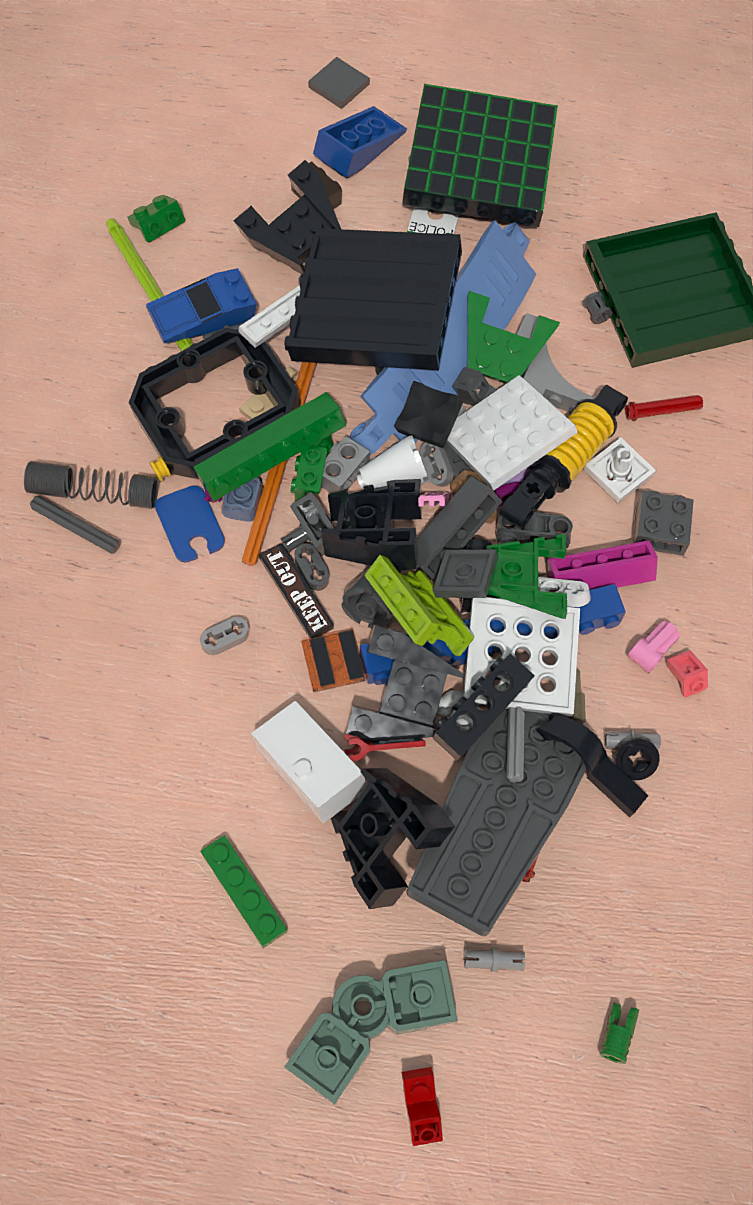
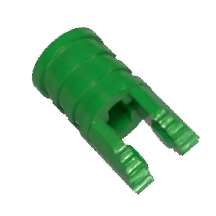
(617, 1037)

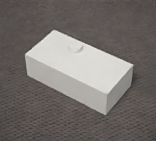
(309, 761)

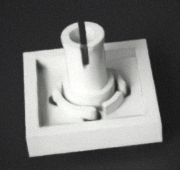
(624, 464)

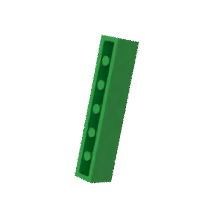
(270, 446)

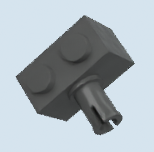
(312, 521)

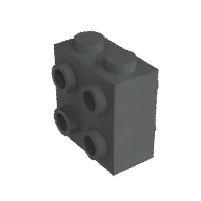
(664, 522)

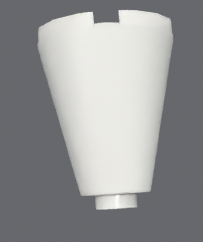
(396, 463)

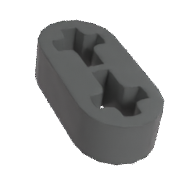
(316, 564)

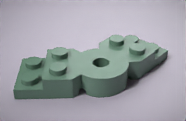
(339, 1041)

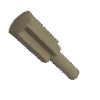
(579, 702)

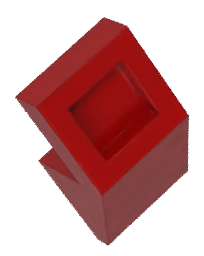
(422, 1106)

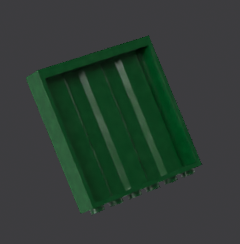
(673, 288)

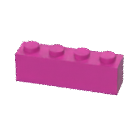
(608, 566)

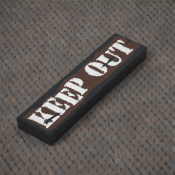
(296, 591)

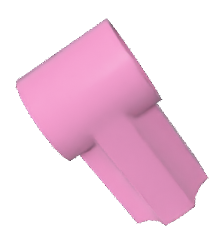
(650, 651)

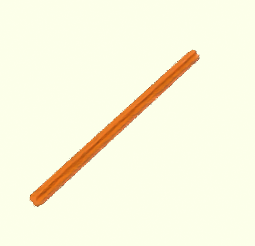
(273, 482)

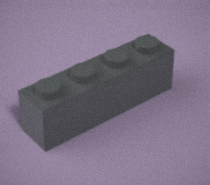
(455, 524)

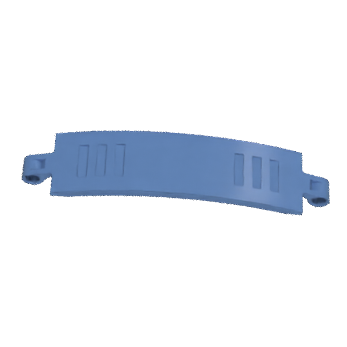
(493, 270)

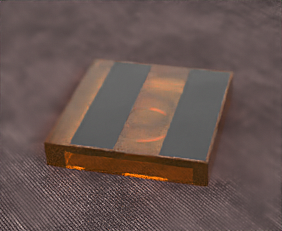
(333, 660)

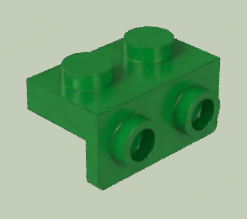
(157, 217)
(310, 471)

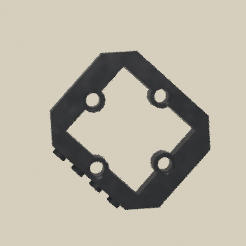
(191, 367)

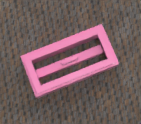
(434, 498)

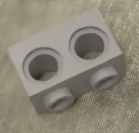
(344, 468)

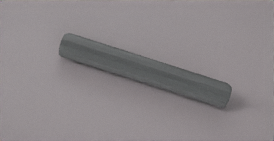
(75, 524)

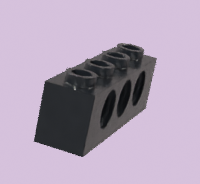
(515, 677)

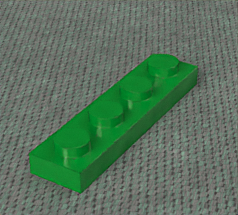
(244, 891)

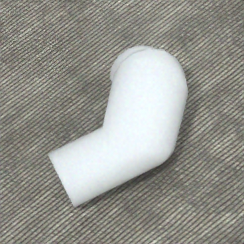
(447, 701)

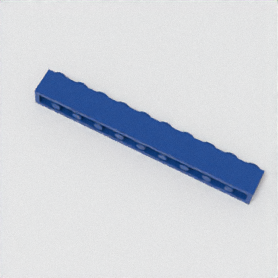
(603, 610)

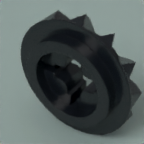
(642, 768)

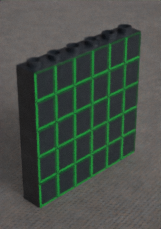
(480, 155)

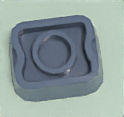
(243, 502)

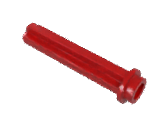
(663, 407)

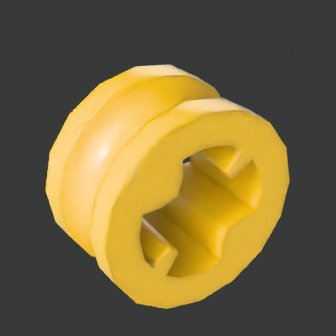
(160, 469)

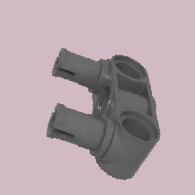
(538, 526)

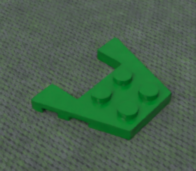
(497, 351)
(517, 574)

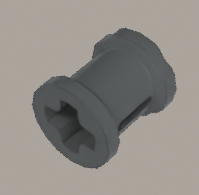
(597, 307)

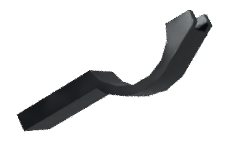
(599, 767)

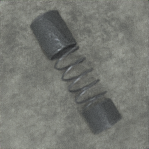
(58, 479)

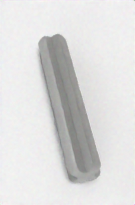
(515, 745)

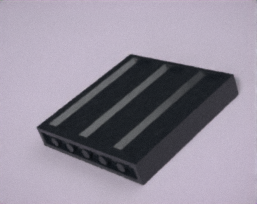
(375, 299)

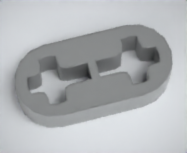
(433, 465)
(224, 635)

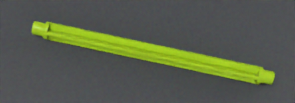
(138, 268)

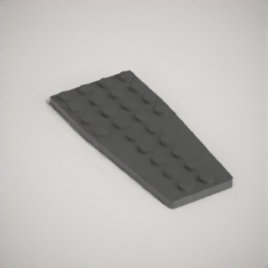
(496, 824)

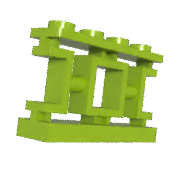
(417, 608)

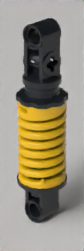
(559, 467)

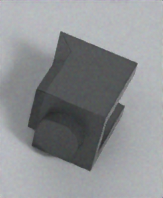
(472, 386)

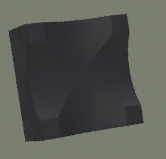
(428, 414)

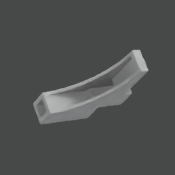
(545, 377)

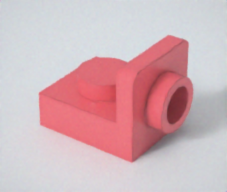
(689, 672)

